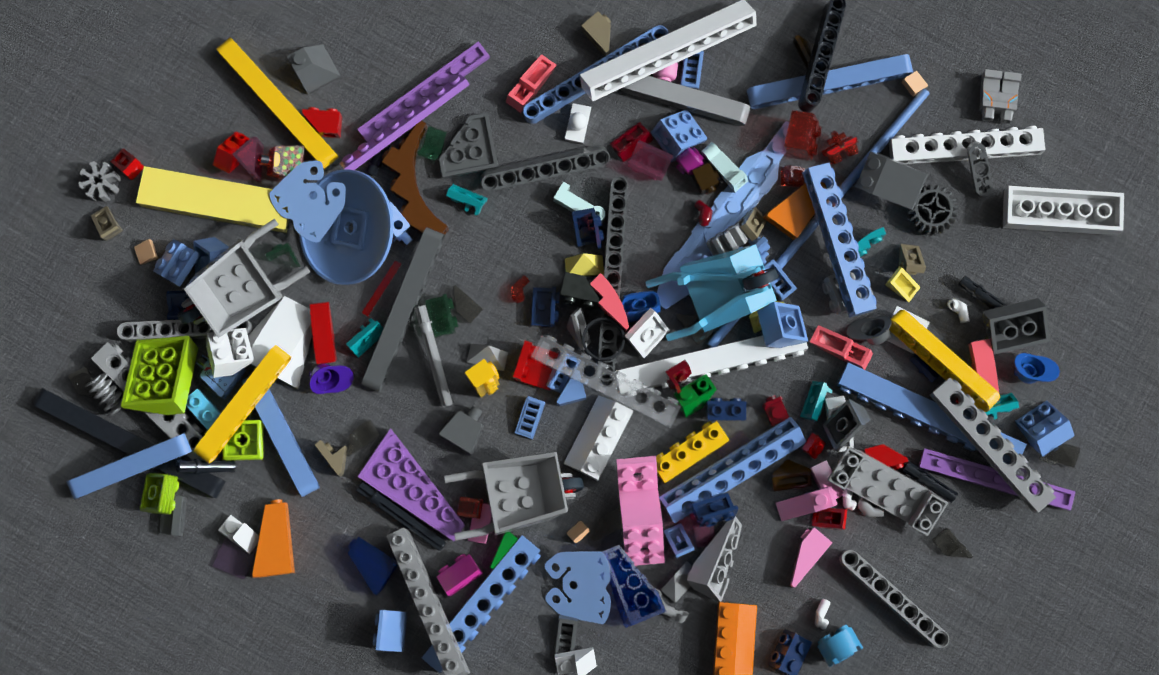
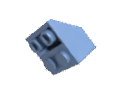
(1045, 428)
(390, 630)

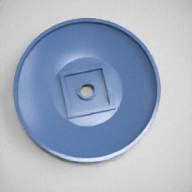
(355, 255)

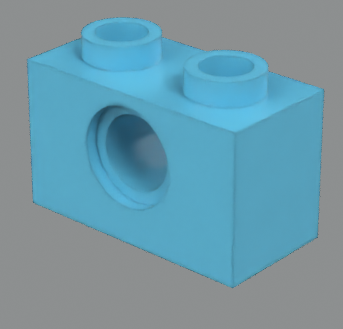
(202, 408)

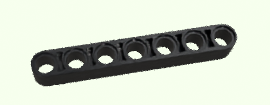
(824, 43)

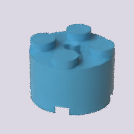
(839, 646)

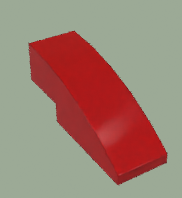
(323, 333)

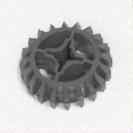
(939, 210)

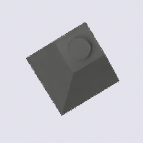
(313, 67)
(845, 423)

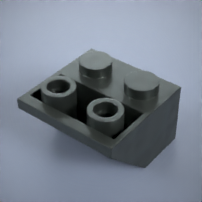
(578, 291)

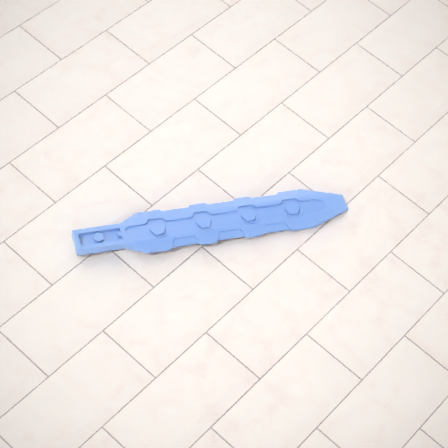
(727, 211)

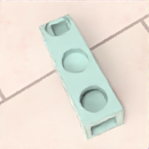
(725, 167)
(573, 202)

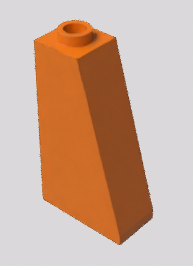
(793, 212)
(274, 546)

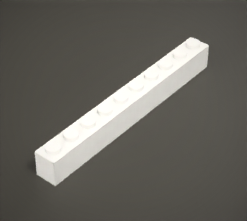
(668, 50)
(711, 361)

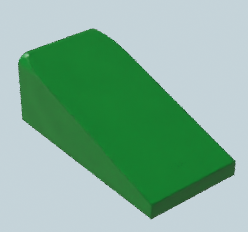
(506, 544)

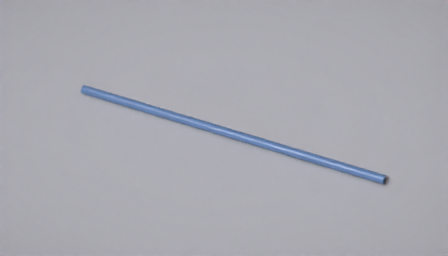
(844, 187)

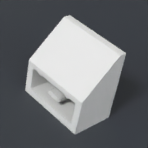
(229, 352)

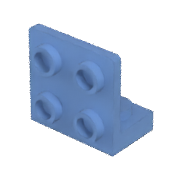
(678, 133)

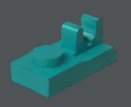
(463, 195)
(365, 338)
(815, 400)
(1005, 404)

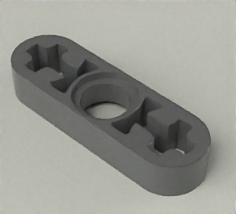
(982, 155)

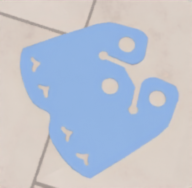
(301, 208)
(590, 586)

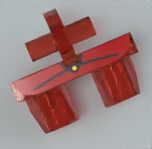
(833, 151)

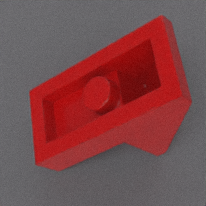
(127, 164)

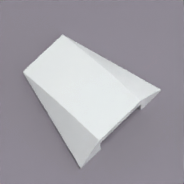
(291, 330)

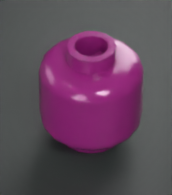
(689, 160)

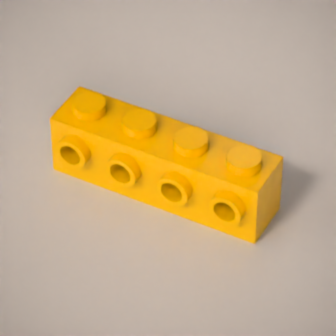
(483, 377)
(691, 451)

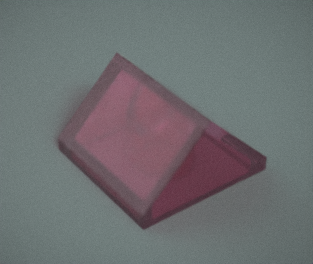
(248, 157)

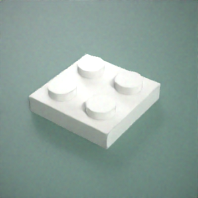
(647, 333)

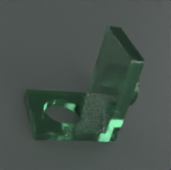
(433, 143)
(279, 250)

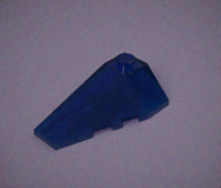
(632, 592)

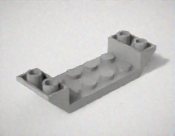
(888, 489)

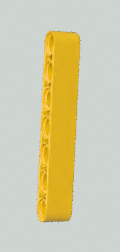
(942, 359)
(242, 404)

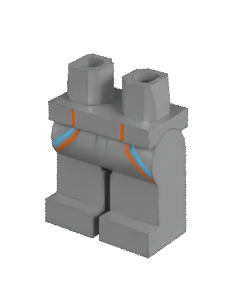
(999, 95)

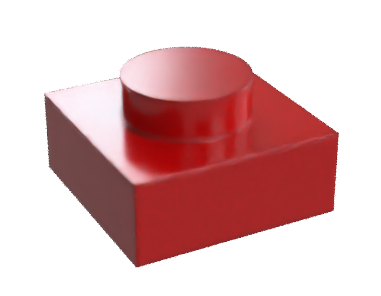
(813, 446)

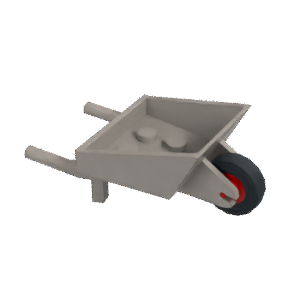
(233, 287)
(521, 492)

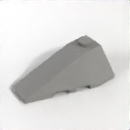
(711, 567)

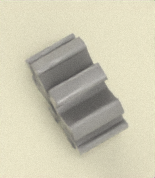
(99, 188)
(727, 240)

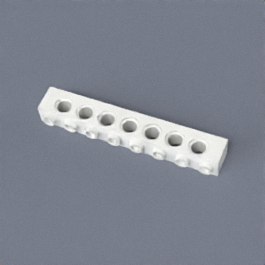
(1032, 134)

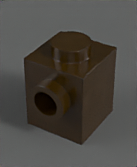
(706, 179)

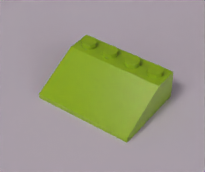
(160, 375)

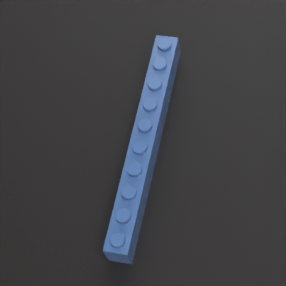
(912, 406)

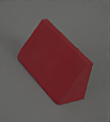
(626, 143)

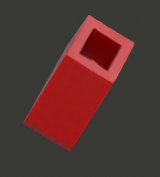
(326, 123)
(224, 159)
(887, 456)

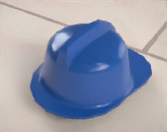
(1035, 368)

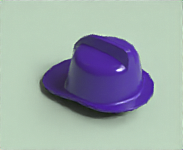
(330, 378)

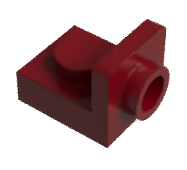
(677, 373)
(775, 410)

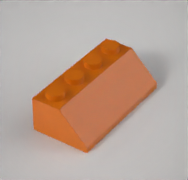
(734, 639)

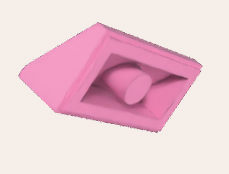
(821, 473)
(484, 520)

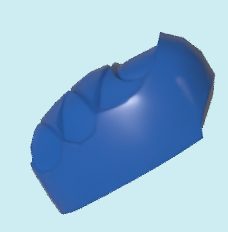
(639, 303)

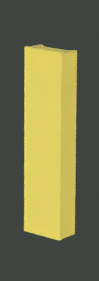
(208, 198)

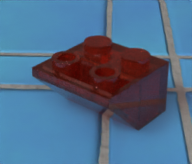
(802, 135)

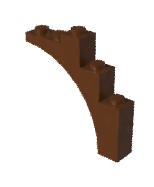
(405, 186)

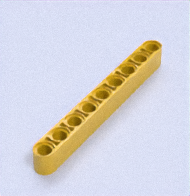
(277, 102)

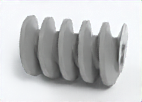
(106, 392)

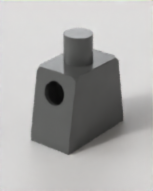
(464, 430)

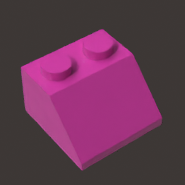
(459, 574)

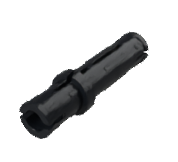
(980, 293)
(197, 466)
(922, 476)

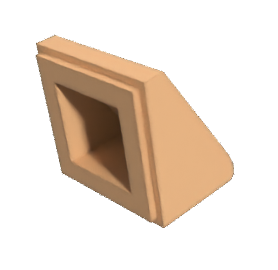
(914, 83)
(146, 252)
(578, 532)

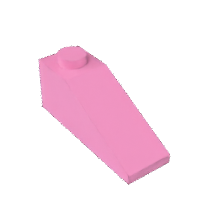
(806, 503)
(809, 552)

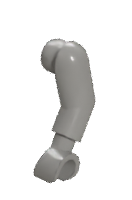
(680, 616)

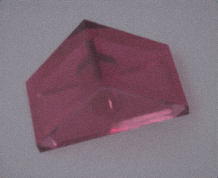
(702, 535)

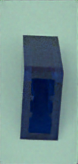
(372, 564)

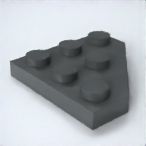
(470, 149)

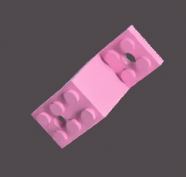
(640, 510)

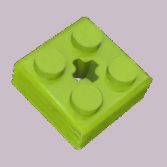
(252, 448)
(159, 493)

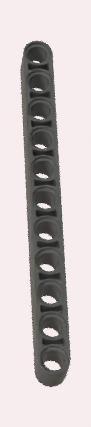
(613, 270)

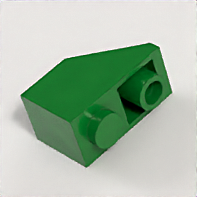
(695, 395)

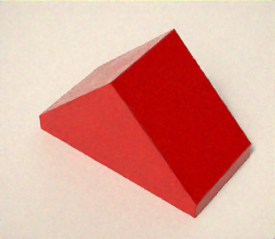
(830, 518)

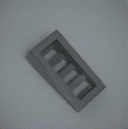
(569, 620)

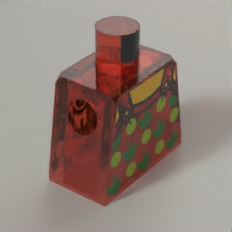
(281, 160)

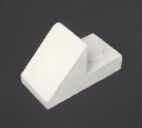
(240, 534)
(577, 661)

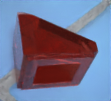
(792, 176)
(470, 507)

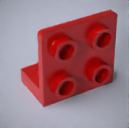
(530, 370)

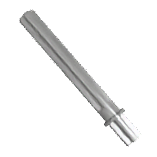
(433, 355)

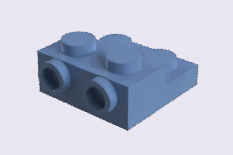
(176, 262)

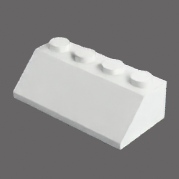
(598, 437)

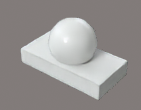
(578, 123)

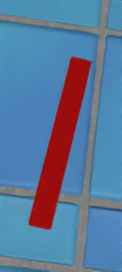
(381, 288)

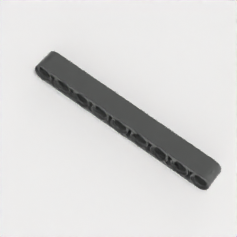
(403, 309)

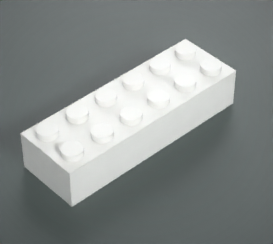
(1063, 210)

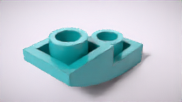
(874, 237)

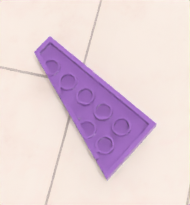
(402, 479)

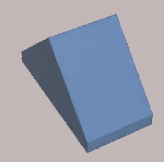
(572, 393)
(678, 540)

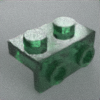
(441, 316)

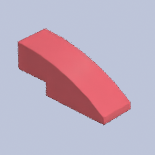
(530, 83)
(610, 301)
(841, 347)
(983, 361)

